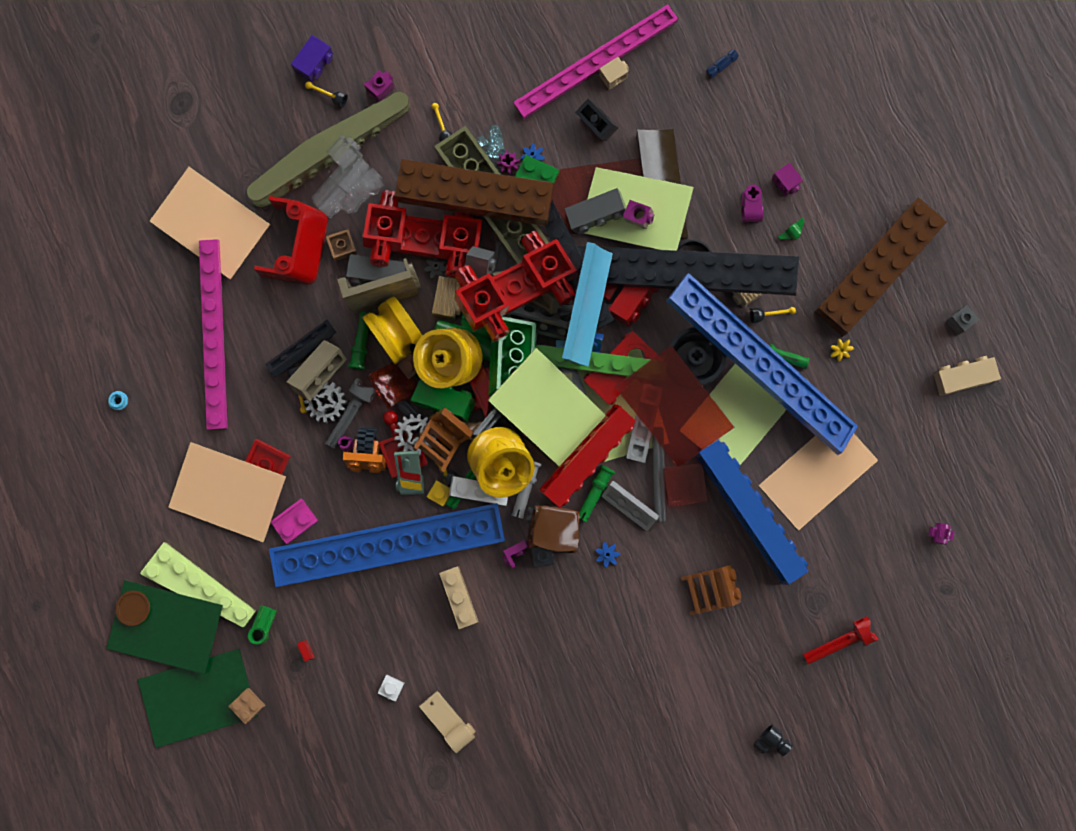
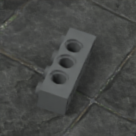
(547, 324)

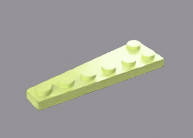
(185, 578)

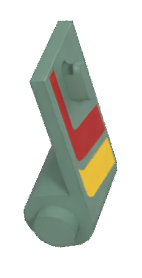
(409, 473)

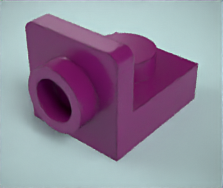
(516, 550)

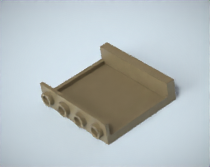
(376, 292)

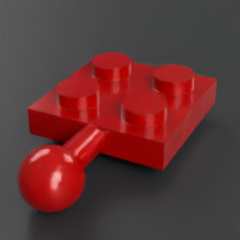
(389, 446)
(267, 457)

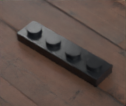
(301, 348)

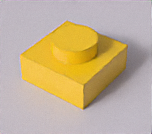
(439, 493)

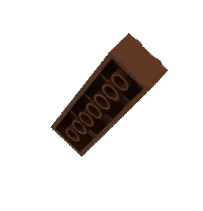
(474, 192)
(880, 267)

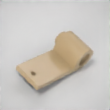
(448, 722)

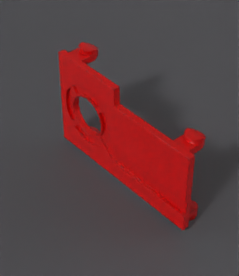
(605, 384)

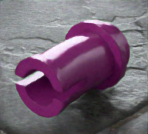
(349, 447)

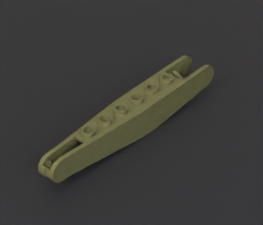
(312, 154)

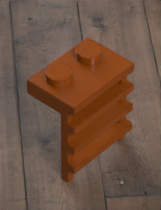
(446, 429)
(723, 586)

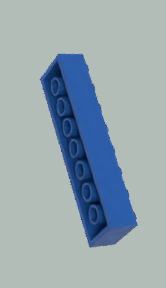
(752, 513)

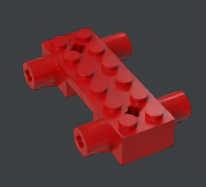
(390, 229)
(515, 285)

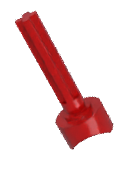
(861, 632)

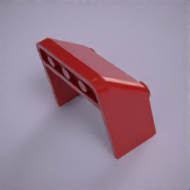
(308, 244)

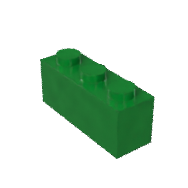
(436, 399)

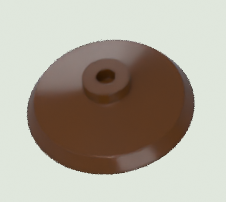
(132, 608)

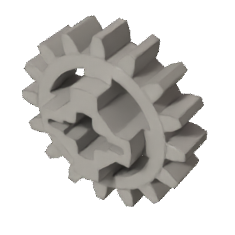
(323, 409)
(408, 430)

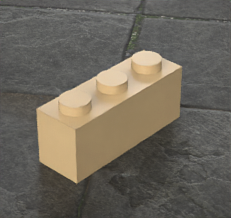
(966, 375)
(458, 597)

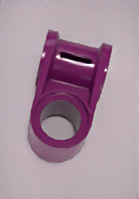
(752, 207)

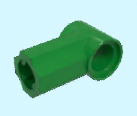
(263, 623)

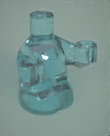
(494, 142)

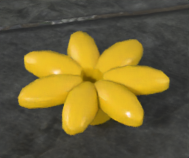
(841, 349)

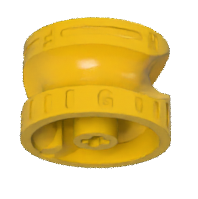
(393, 329)
(447, 357)
(500, 462)

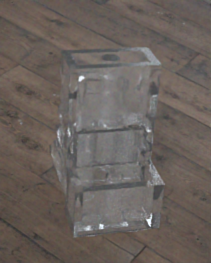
(349, 183)

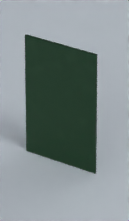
(174, 633)
(193, 703)

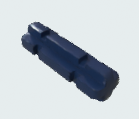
(722, 63)

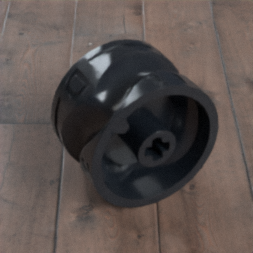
(692, 344)

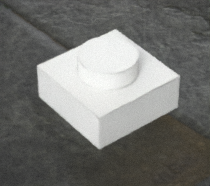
(391, 688)

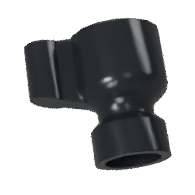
(772, 738)

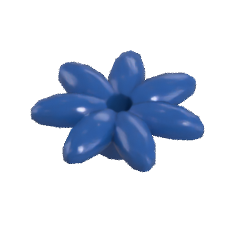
(532, 150)
(606, 549)

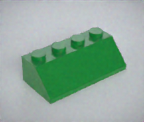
(510, 351)

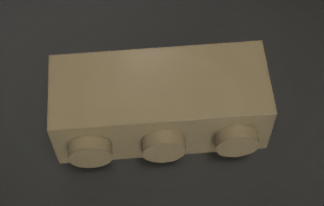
(316, 370)

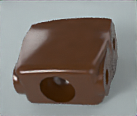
(554, 529)

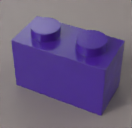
(312, 59)

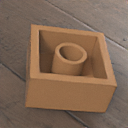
(341, 245)
(247, 706)

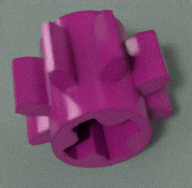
(508, 168)
(941, 533)

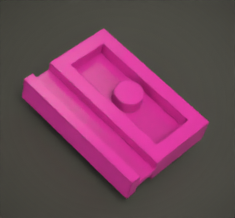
(294, 521)

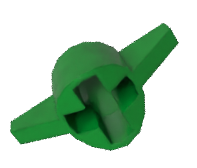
(793, 231)

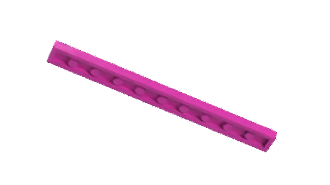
(592, 62)
(213, 334)

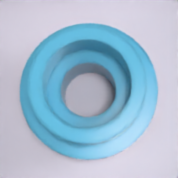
(114, 396)

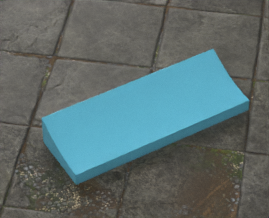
(587, 305)

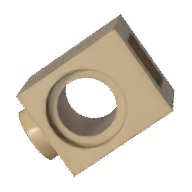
(614, 73)

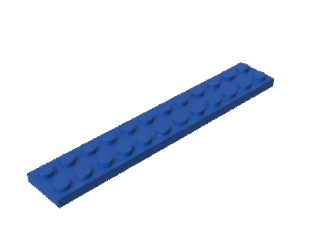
(762, 363)
(386, 545)

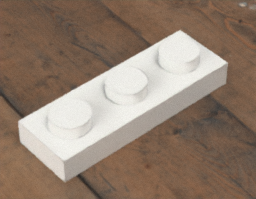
(471, 490)

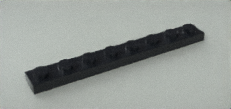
(558, 230)

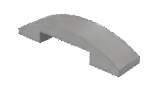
(639, 441)

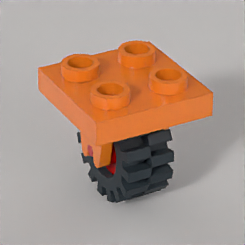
(365, 453)

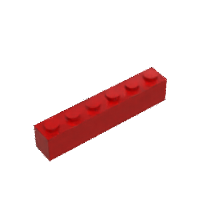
(586, 457)

